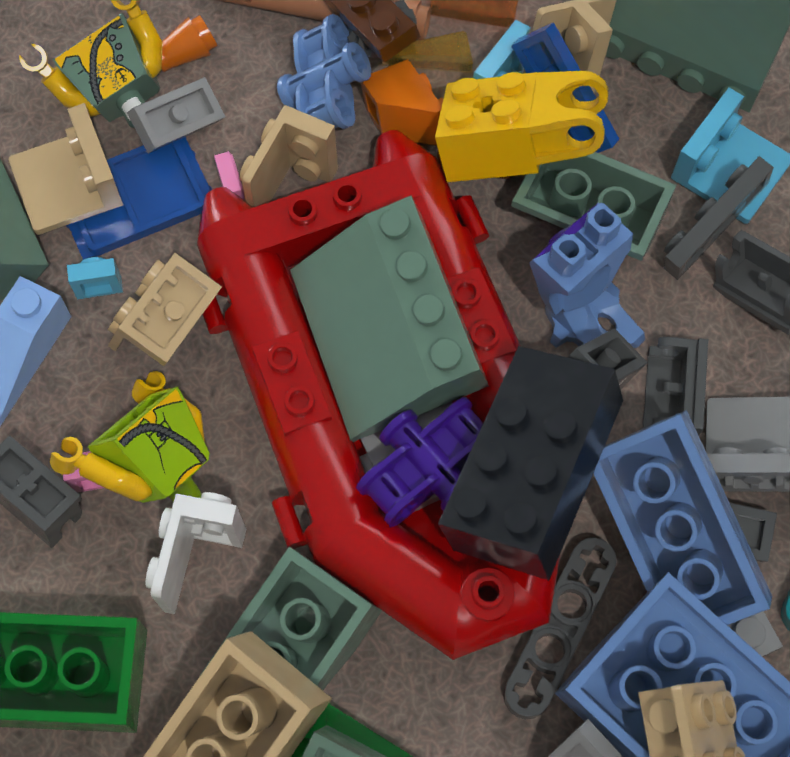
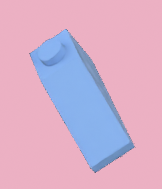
(28, 329)

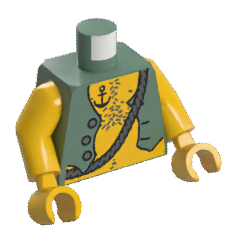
(109, 67)

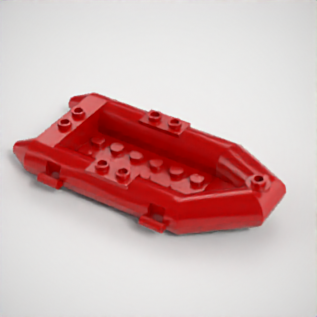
(405, 568)

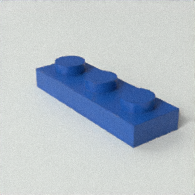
(547, 52)

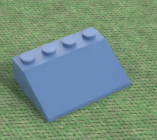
(675, 642)

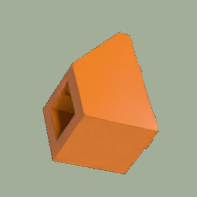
(403, 102)

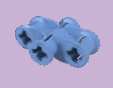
(325, 69)

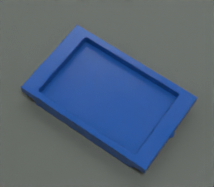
(155, 194)

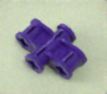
(423, 460)

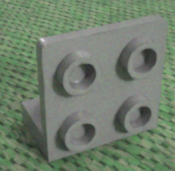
(750, 443)

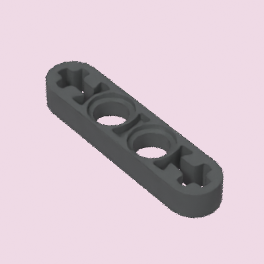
(564, 629)

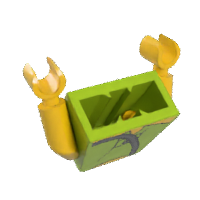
(147, 450)

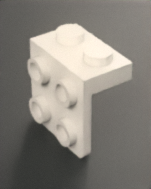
(190, 518)

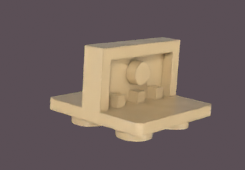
(583, 28)
(690, 720)

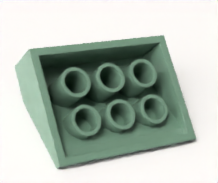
(702, 42)
(386, 320)

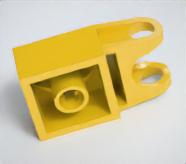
(516, 123)

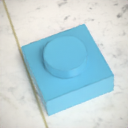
(94, 277)

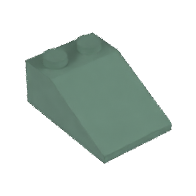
(307, 617)

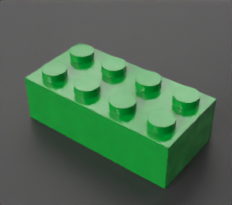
(71, 672)

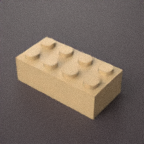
(243, 706)

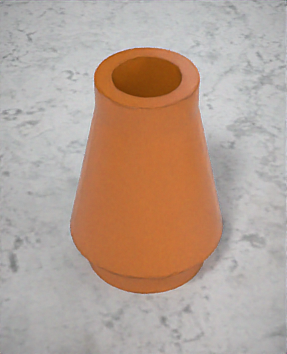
(187, 43)

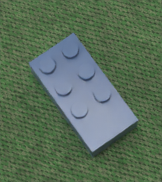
(680, 518)

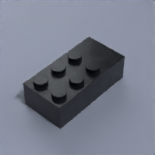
(532, 462)

